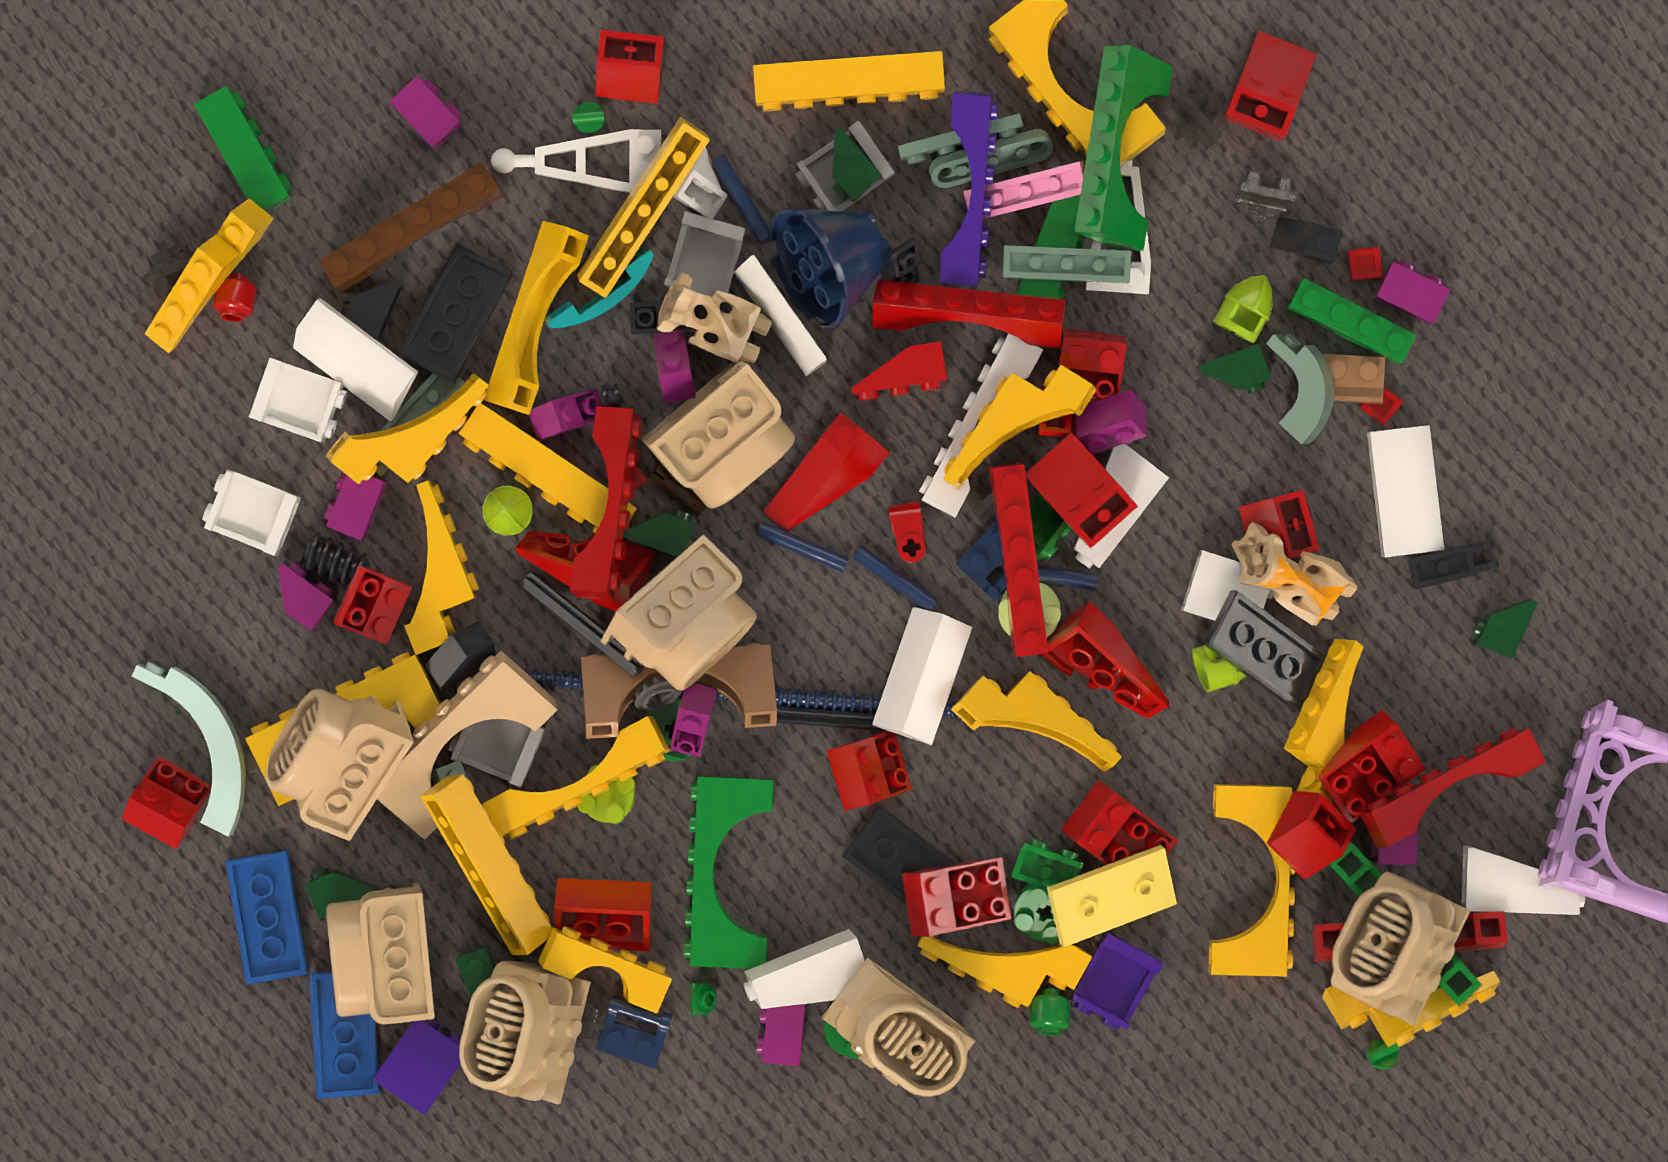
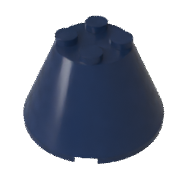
(827, 259)

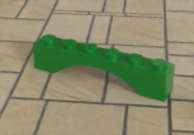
(1361, 876)

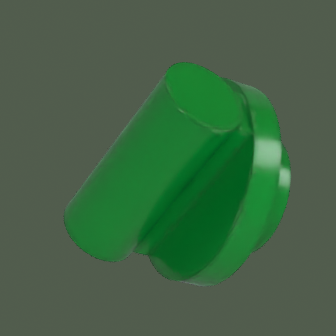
(588, 117)
(702, 998)
(1381, 1055)

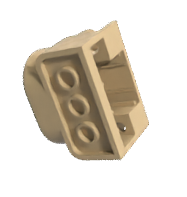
(722, 436)
(685, 616)
(338, 758)
(1396, 946)
(381, 956)
(523, 1031)
(900, 1032)

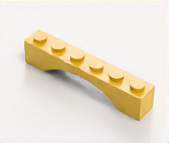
(515, 371)
(633, 748)

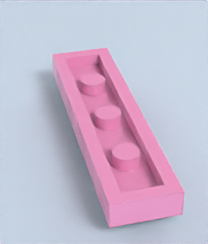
(1034, 189)

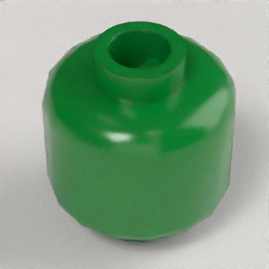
(1050, 1012)

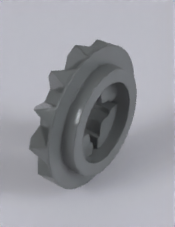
(655, 695)

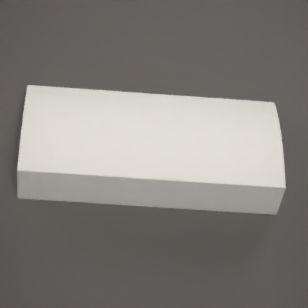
(784, 320)
(1405, 491)

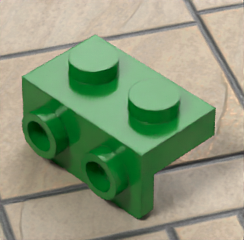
(1046, 527)
(1039, 863)

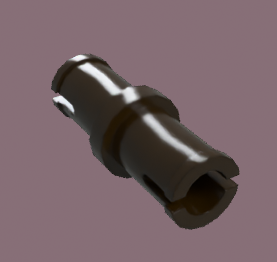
(678, 492)

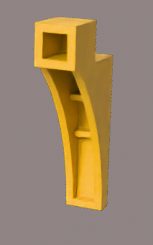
(206, 273)
(1015, 410)
(409, 444)
(445, 578)
(1034, 709)
(1322, 719)
(1012, 973)
(1394, 1030)

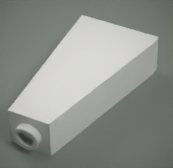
(1141, 483)
(1505, 885)
(807, 974)

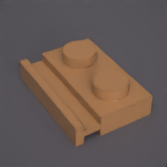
(1357, 378)

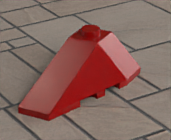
(832, 468)
(556, 556)
(1096, 649)

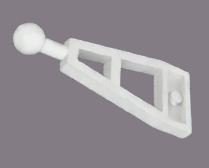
(643, 148)
(1141, 270)

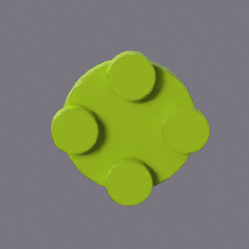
(612, 804)

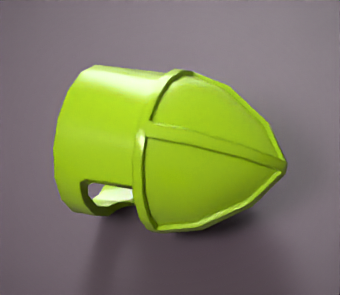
(1246, 308)
(507, 510)
(1214, 673)

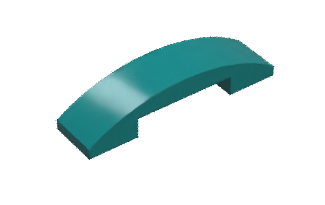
(568, 315)

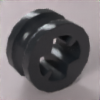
(611, 396)

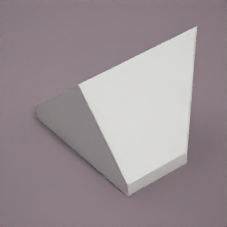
(701, 188)

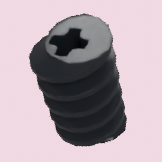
(332, 560)

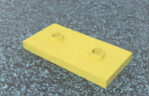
(1112, 895)

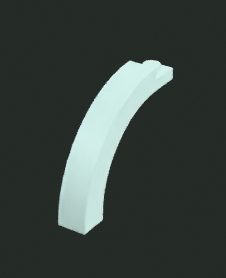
(221, 737)

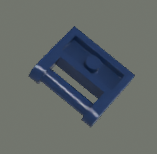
(982, 560)
(629, 1041)

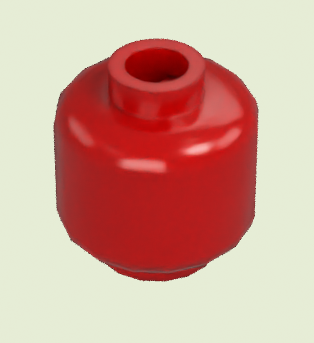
(235, 298)

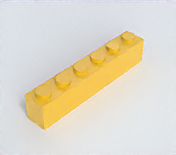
(849, 79)
(643, 207)
(537, 466)
(487, 864)

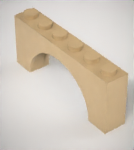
(494, 693)

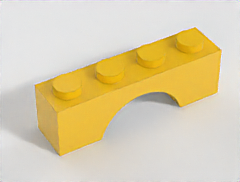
(569, 955)

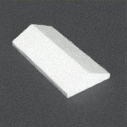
(354, 359)
(922, 675)

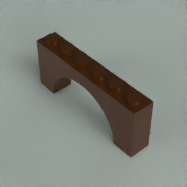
(366, 253)

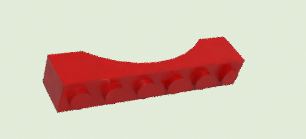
(1029, 318)
(1019, 559)
(597, 566)
(1400, 815)
(1479, 932)

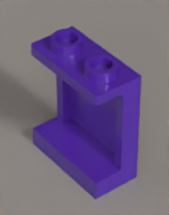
(1115, 981)
(420, 1065)

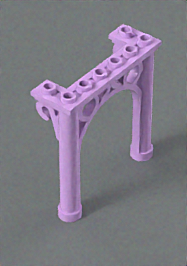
(1562, 864)

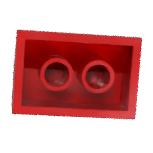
(606, 911)

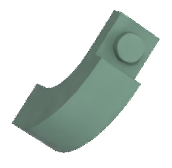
(1315, 387)

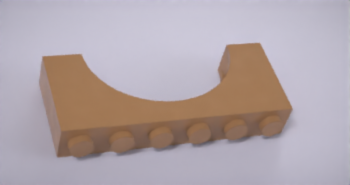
(740, 675)

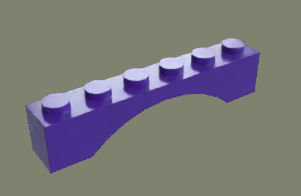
(973, 124)

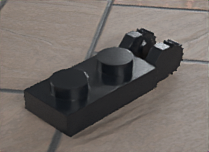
(1448, 565)

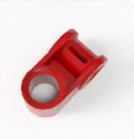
(908, 525)

